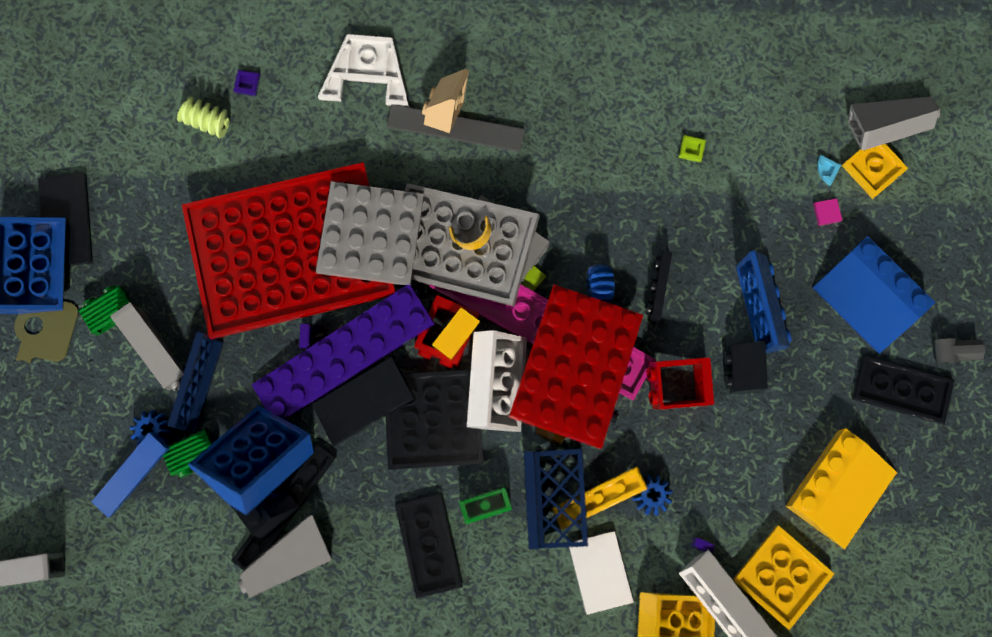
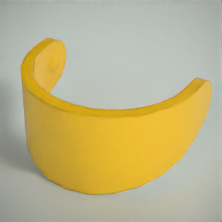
(479, 242)

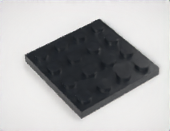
(434, 424)

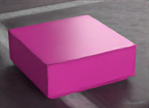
(827, 212)

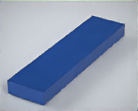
(130, 474)

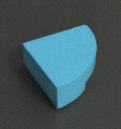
(827, 169)

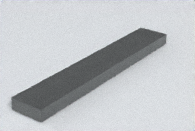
(463, 129)

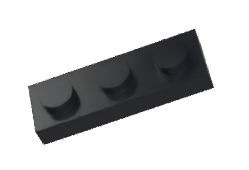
(658, 286)

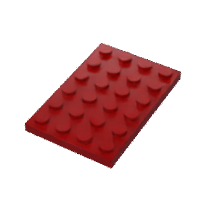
(576, 366)

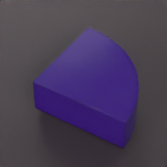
(702, 545)

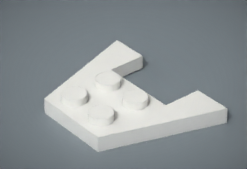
(365, 61)

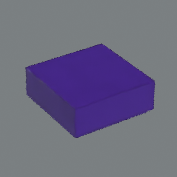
(247, 83)
(305, 336)

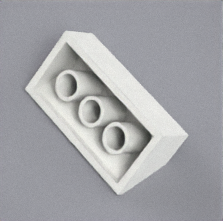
(495, 379)

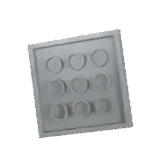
(370, 233)

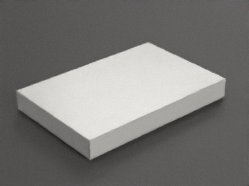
(601, 573)

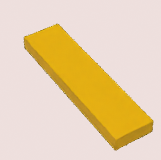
(604, 496)

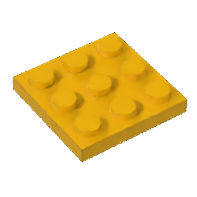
(783, 577)

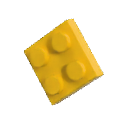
(875, 168)

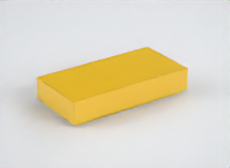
(456, 333)

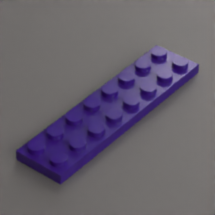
(343, 353)

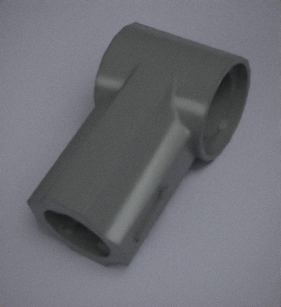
(962, 350)

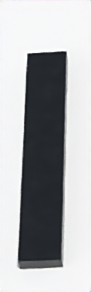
(300, 488)

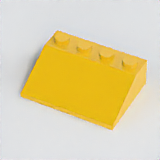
(842, 487)
(673, 616)

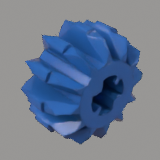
(600, 282)
(150, 419)
(656, 487)

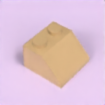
(446, 101)

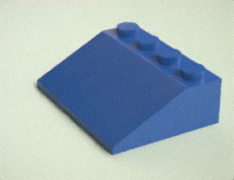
(32, 264)
(873, 295)
(762, 301)
(253, 458)

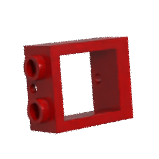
(427, 351)
(702, 379)

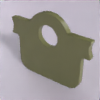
(53, 339)

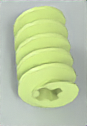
(203, 117)

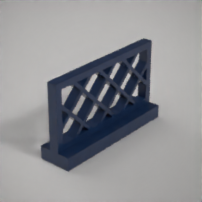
(195, 383)
(535, 495)

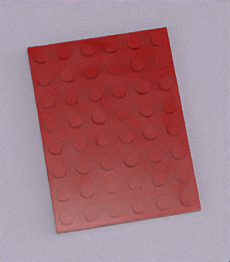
(261, 253)

